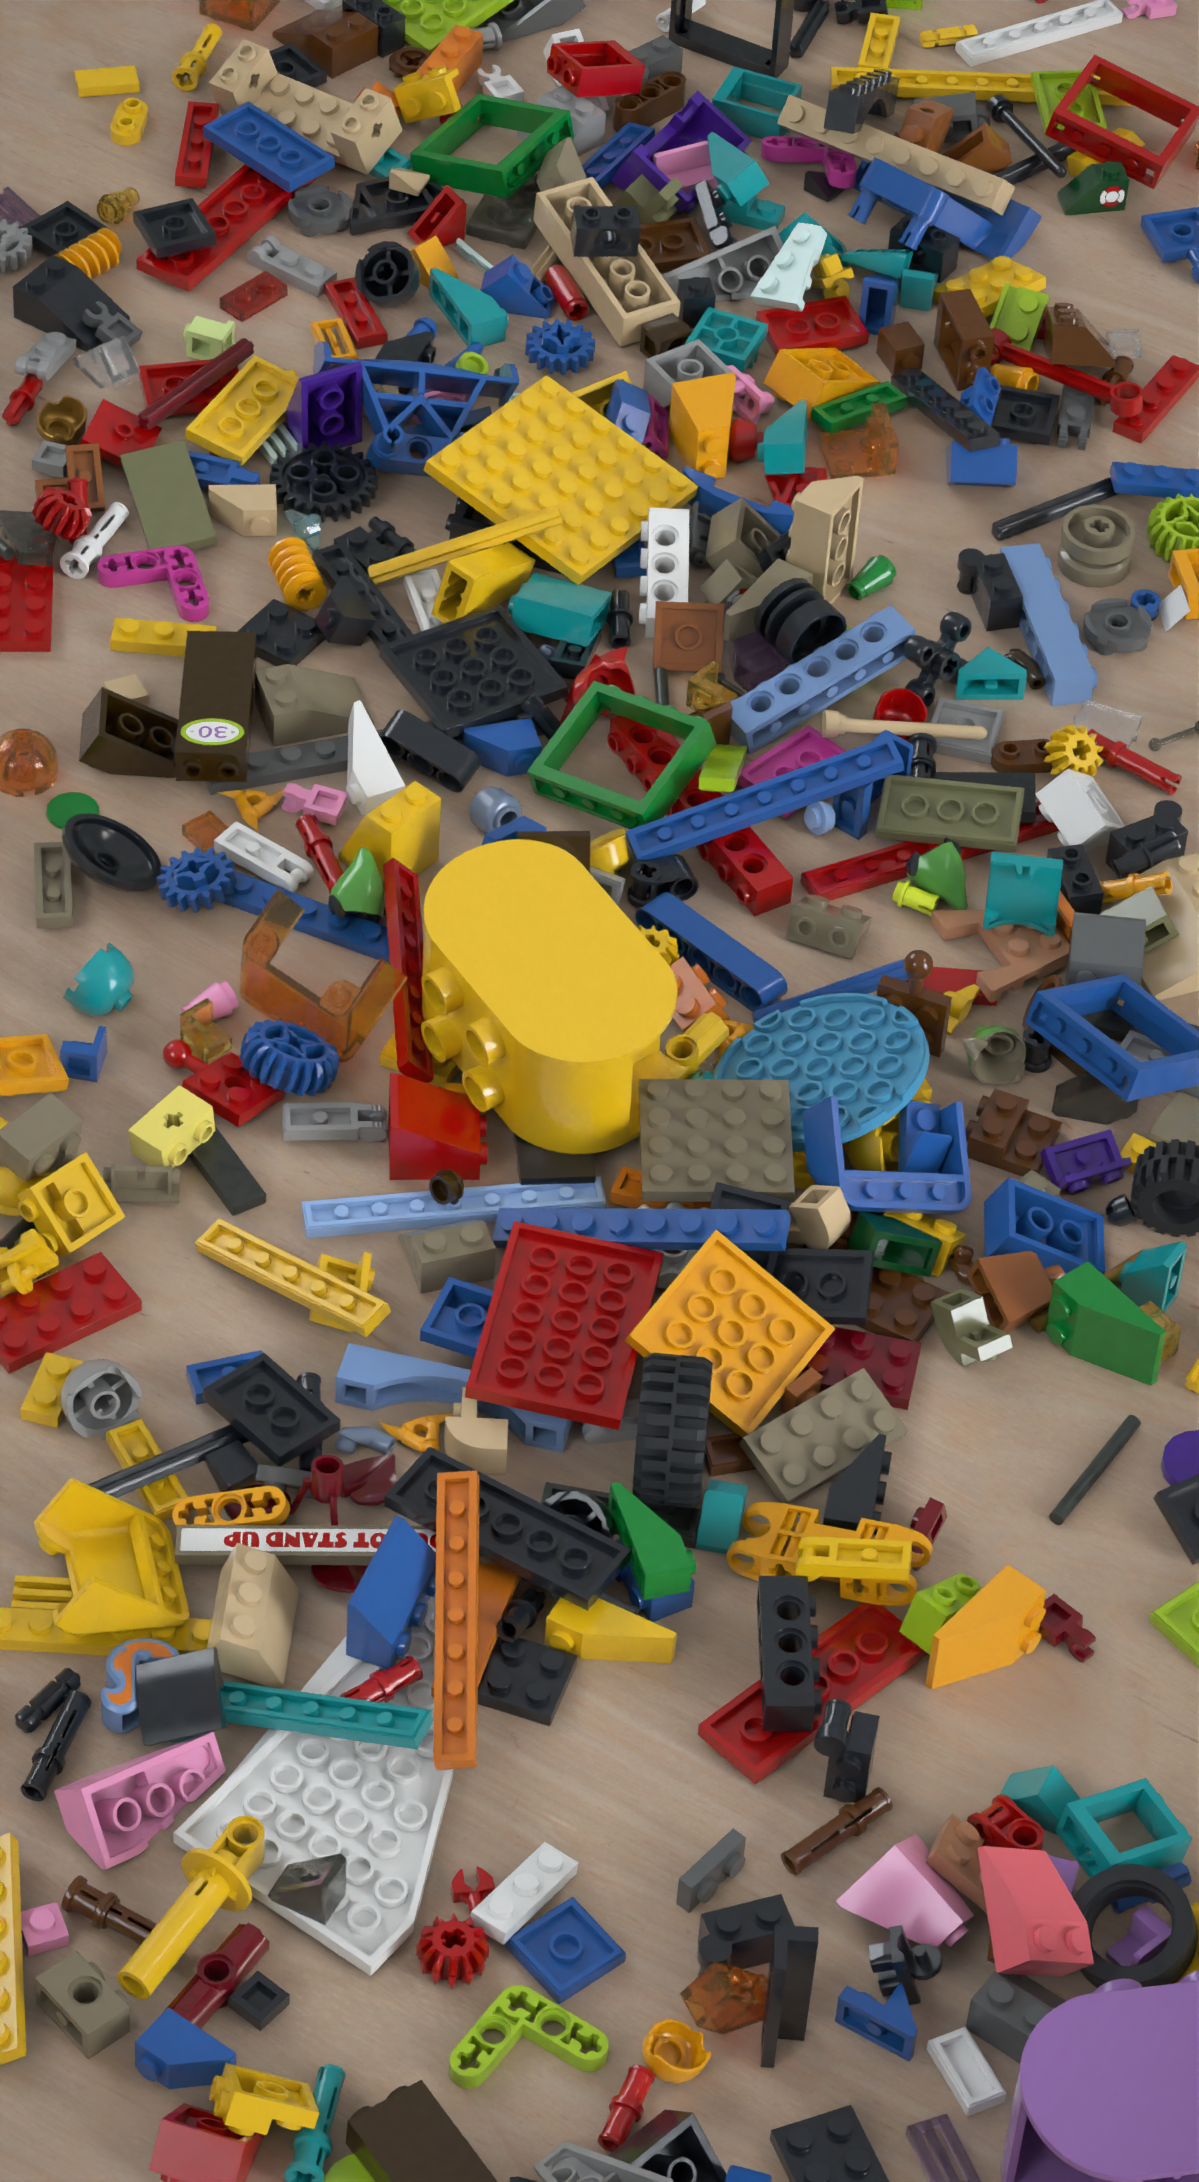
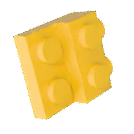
(70, 1205)
(253, 2098)

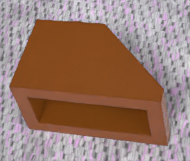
(982, 150)

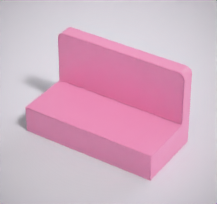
(688, 164)

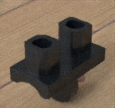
(900, 1964)

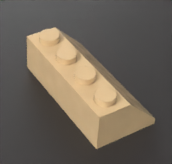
(826, 532)

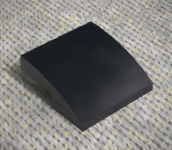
(544, 1166)
(180, 1696)

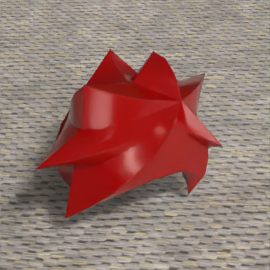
(606, 669)

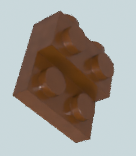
(1010, 1134)

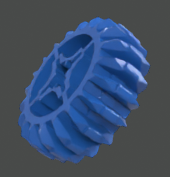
(289, 1057)

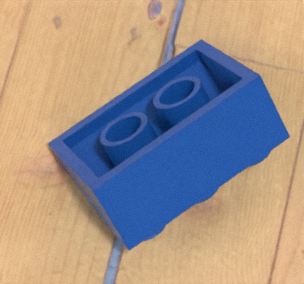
(391, 1597)

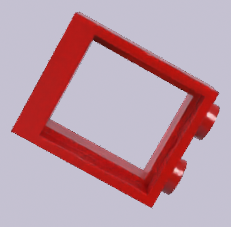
(595, 68)

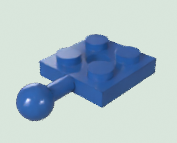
(1163, 232)

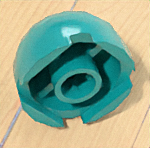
(103, 983)

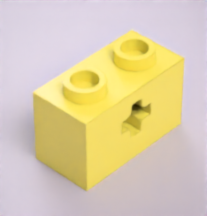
(172, 1129)

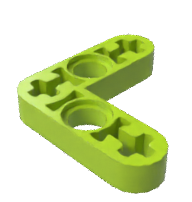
(517, 2024)

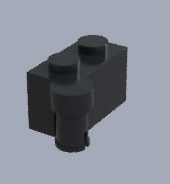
(991, 588)
(1165, 818)
(848, 1752)
(741, 1933)

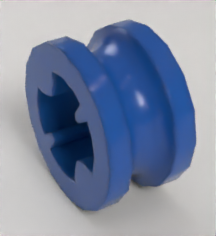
(1148, 600)

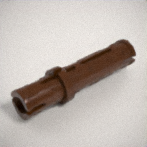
(838, 1829)

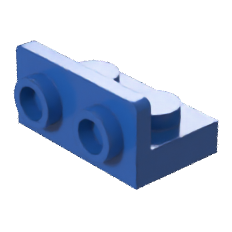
(982, 396)

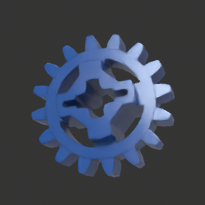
(560, 347)
(197, 879)

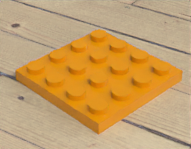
(740, 1322)

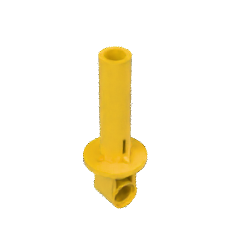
(215, 1881)

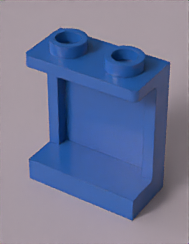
(853, 806)

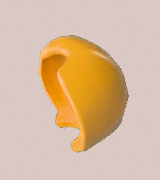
(674, 2051)

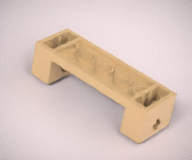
(323, 119)

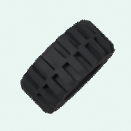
(672, 1430)

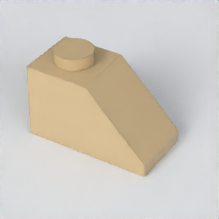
(245, 508)

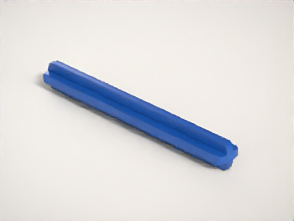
(861, 983)

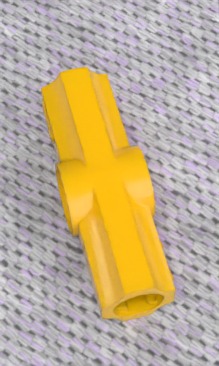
(695, 1045)

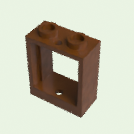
(966, 340)

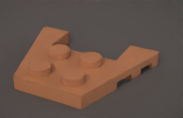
(1017, 947)

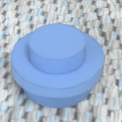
(819, 818)

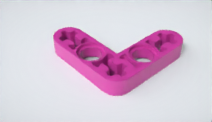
(839, 167)
(165, 568)

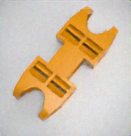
(778, 1544)

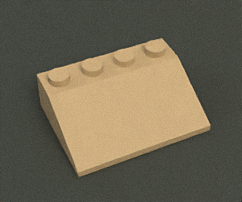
(1174, 965)

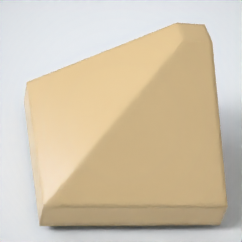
(407, 181)

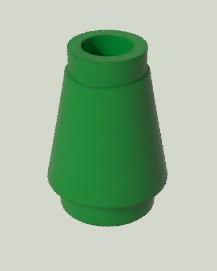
(873, 576)

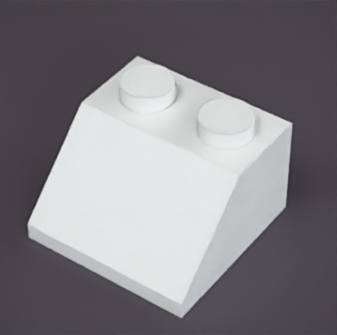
(1078, 810)

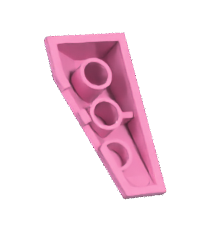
(128, 1804)

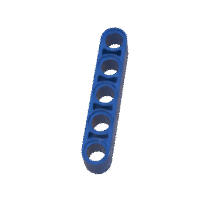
(721, 957)

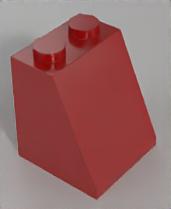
(433, 1131)

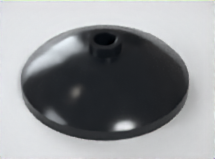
(111, 853)

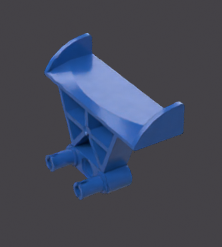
(929, 206)
(391, 445)

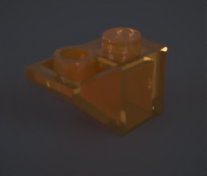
(726, 1998)

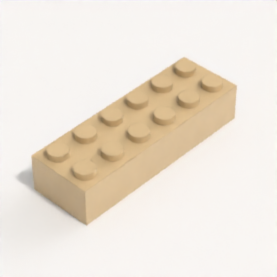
(620, 289)

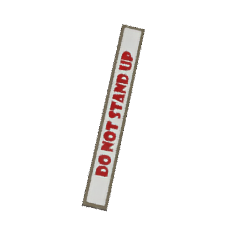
(288, 1542)

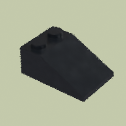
(56, 298)

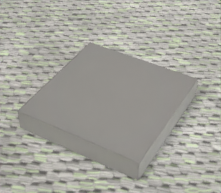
(962, 713)

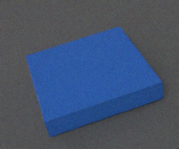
(565, 1950)

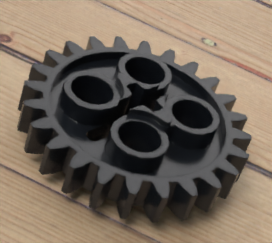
(324, 481)

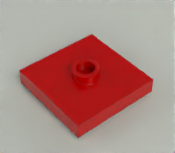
(118, 432)

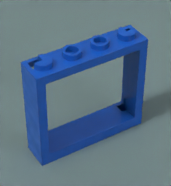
(1059, 1019)

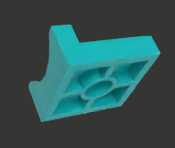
(730, 337)
(1023, 891)

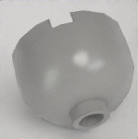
(100, 1397)

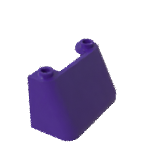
(685, 128)

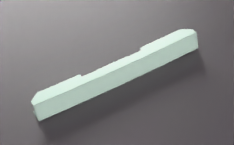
(471, 255)

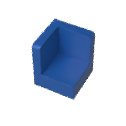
(84, 1059)

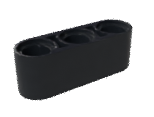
(429, 751)

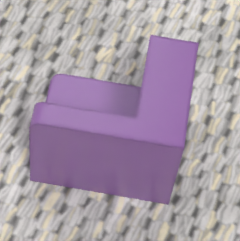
(1143, 1942)

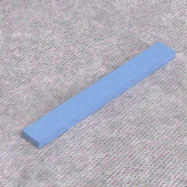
(420, 1210)

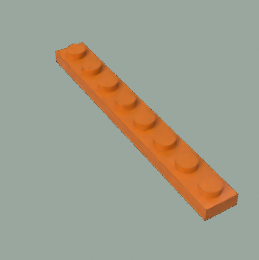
(456, 1621)

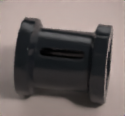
(1037, 1051)

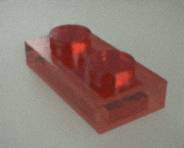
(253, 296)

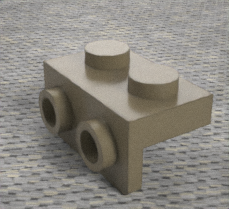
(827, 926)

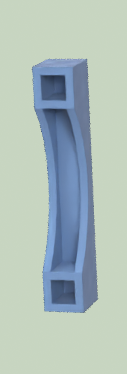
(383, 1378)

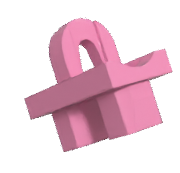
(755, 400)

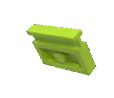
(1020, 315)

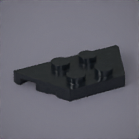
(382, 208)

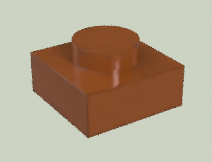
(801, 1390)

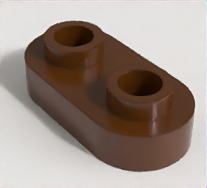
(1021, 756)

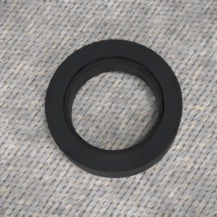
(1150, 1883)

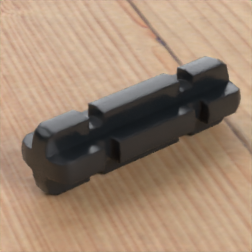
(542, 717)
(47, 1700)

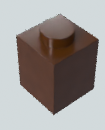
(900, 347)

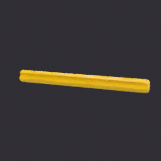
(465, 545)

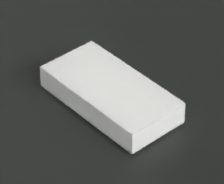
(966, 2071)

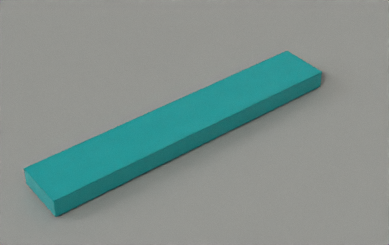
(325, 1715)

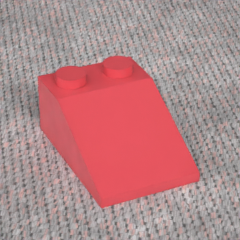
(1032, 1914)

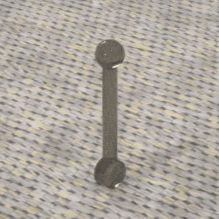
(1155, 744)

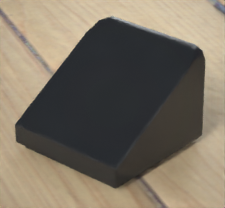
(231, 1465)

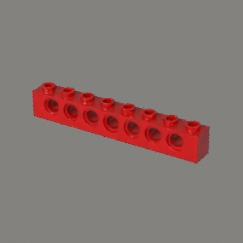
(738, 857)

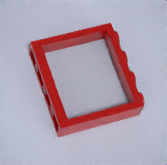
(1107, 146)

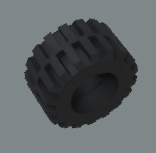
(1168, 1188)

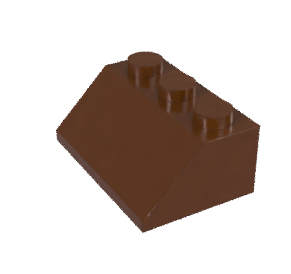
(1073, 339)

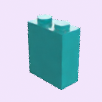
(560, 609)

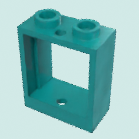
(757, 89)
(1082, 1834)

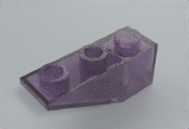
(753, 659)

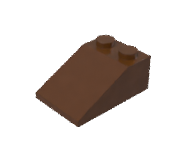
(332, 39)

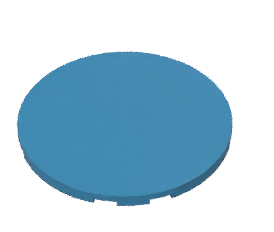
(840, 1048)

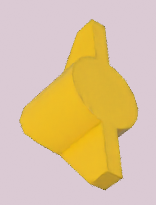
(960, 1005)

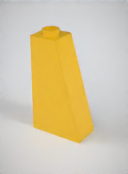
(481, 581)

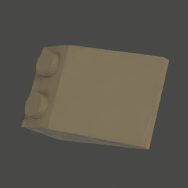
(304, 702)

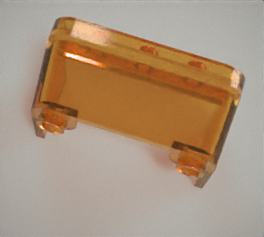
(343, 1012)

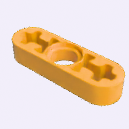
(258, 1496)

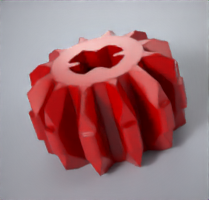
(61, 513)
(452, 1950)

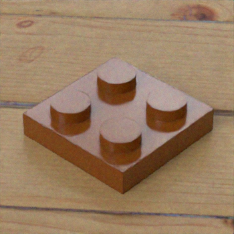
(687, 635)

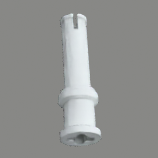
(88, 548)

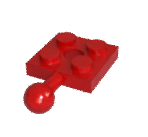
(222, 1083)

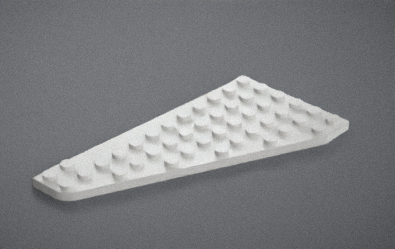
(344, 1798)

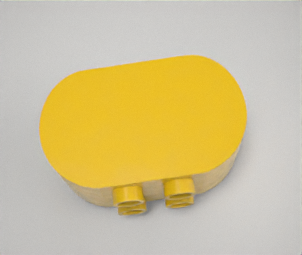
(543, 995)

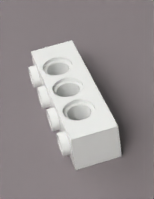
(665, 565)

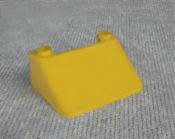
(115, 1563)

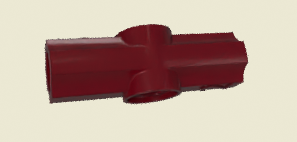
(230, 1965)

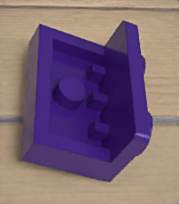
(1085, 1161)

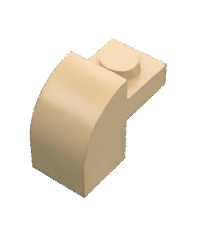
(818, 1217)
(474, 1440)

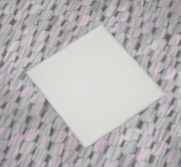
(1173, 608)

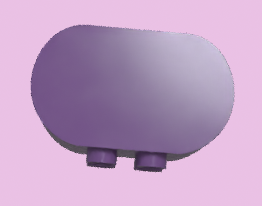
(1110, 2089)

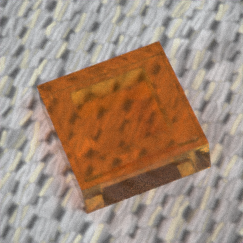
(204, 830)

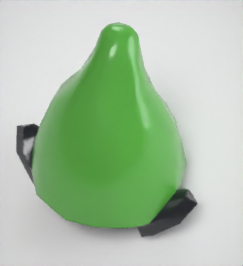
(940, 873)
(360, 890)

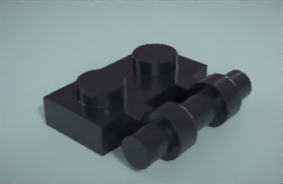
(369, 547)

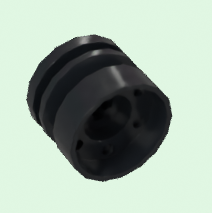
(798, 620)

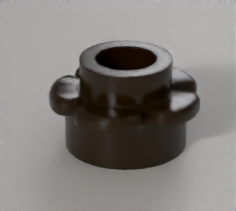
(446, 1187)

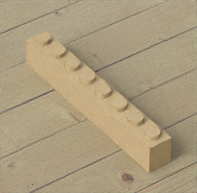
(931, 167)

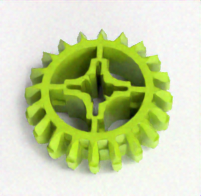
(1174, 525)

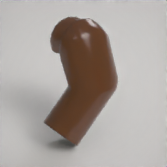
(962, 1262)

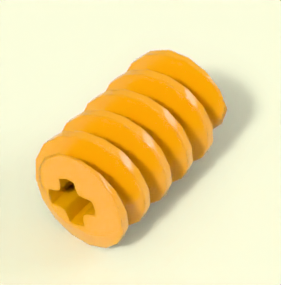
(95, 253)
(296, 574)

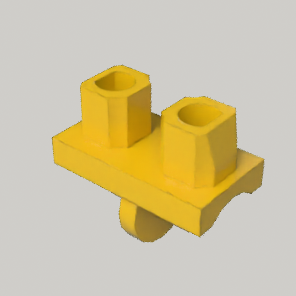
(830, 276)
(25, 1263)

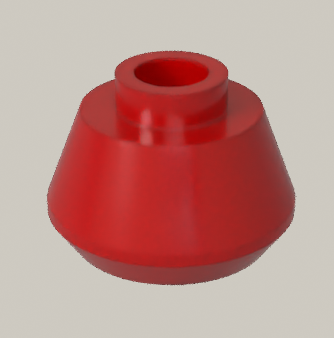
(743, 440)

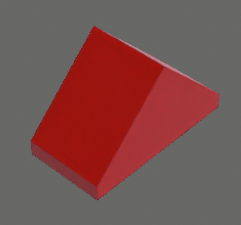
(442, 219)

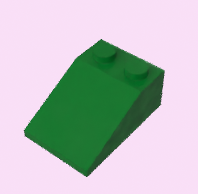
(1104, 1325)

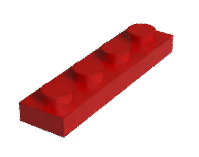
(195, 149)
(1158, 398)

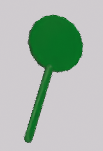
(69, 804)

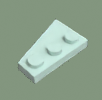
(791, 269)

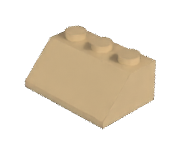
(254, 1616)

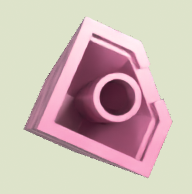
(909, 1894)

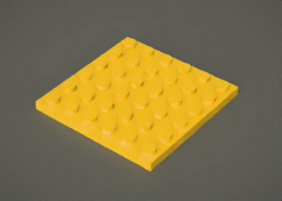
(564, 454)

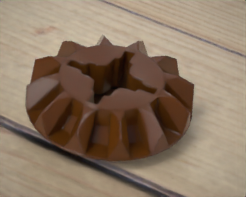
(407, 60)

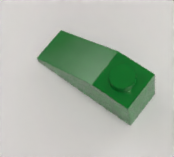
(658, 1552)

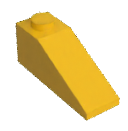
(608, 1634)

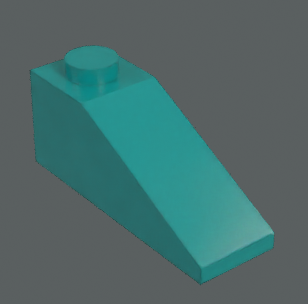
(734, 171)
(468, 310)
(786, 442)

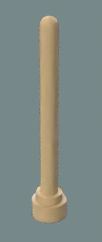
(837, 724)

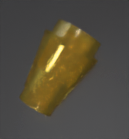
(116, 205)

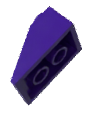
(327, 407)

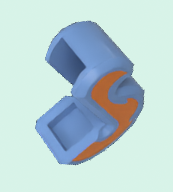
(119, 1698)

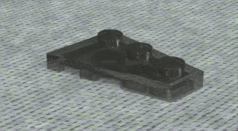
(28, 538)

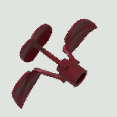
(361, 1480)

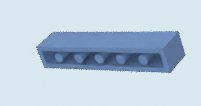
(1049, 629)

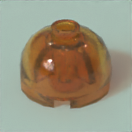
(27, 762)

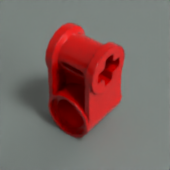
(1007, 1826)

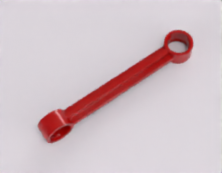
(1124, 397)

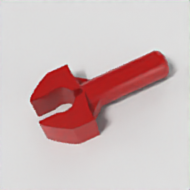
(462, 1893)

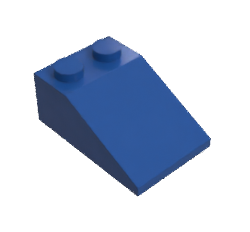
(1031, 1220)

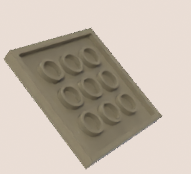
(712, 1134)

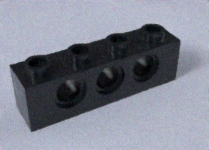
(786, 1653)

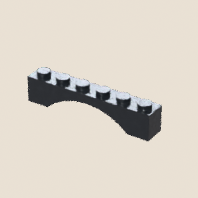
(864, 95)

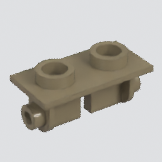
(154, 1185)

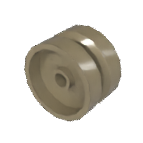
(1096, 546)

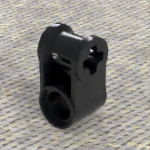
(661, 875)

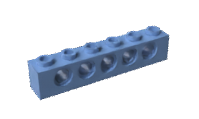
(820, 679)

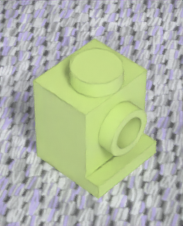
(208, 338)

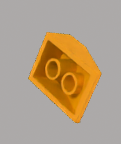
(816, 376)
(988, 1630)

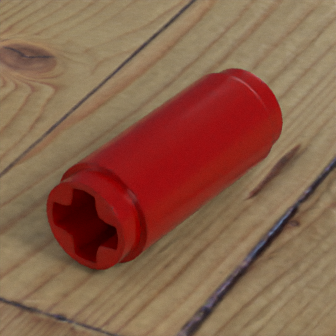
(566, 292)

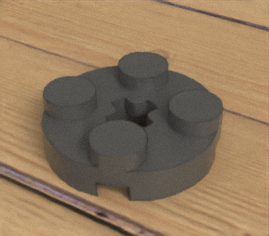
(333, 212)
(1132, 628)

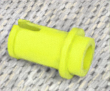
(915, 898)

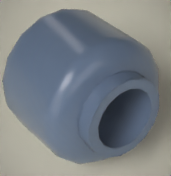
(493, 809)

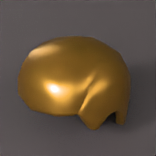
(62, 421)

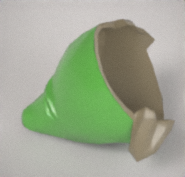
(996, 1054)

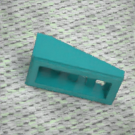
(883, 261)

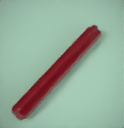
(195, 383)

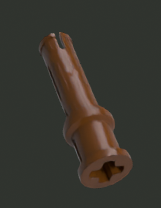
(105, 1910)

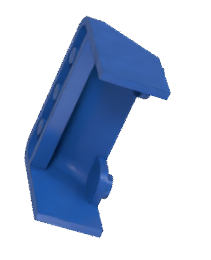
(887, 1191)

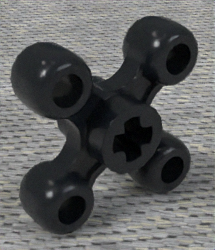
(938, 657)

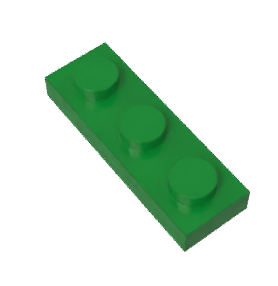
(856, 407)

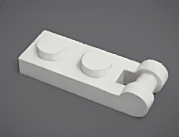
(263, 857)

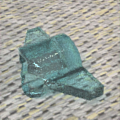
(305, 527)

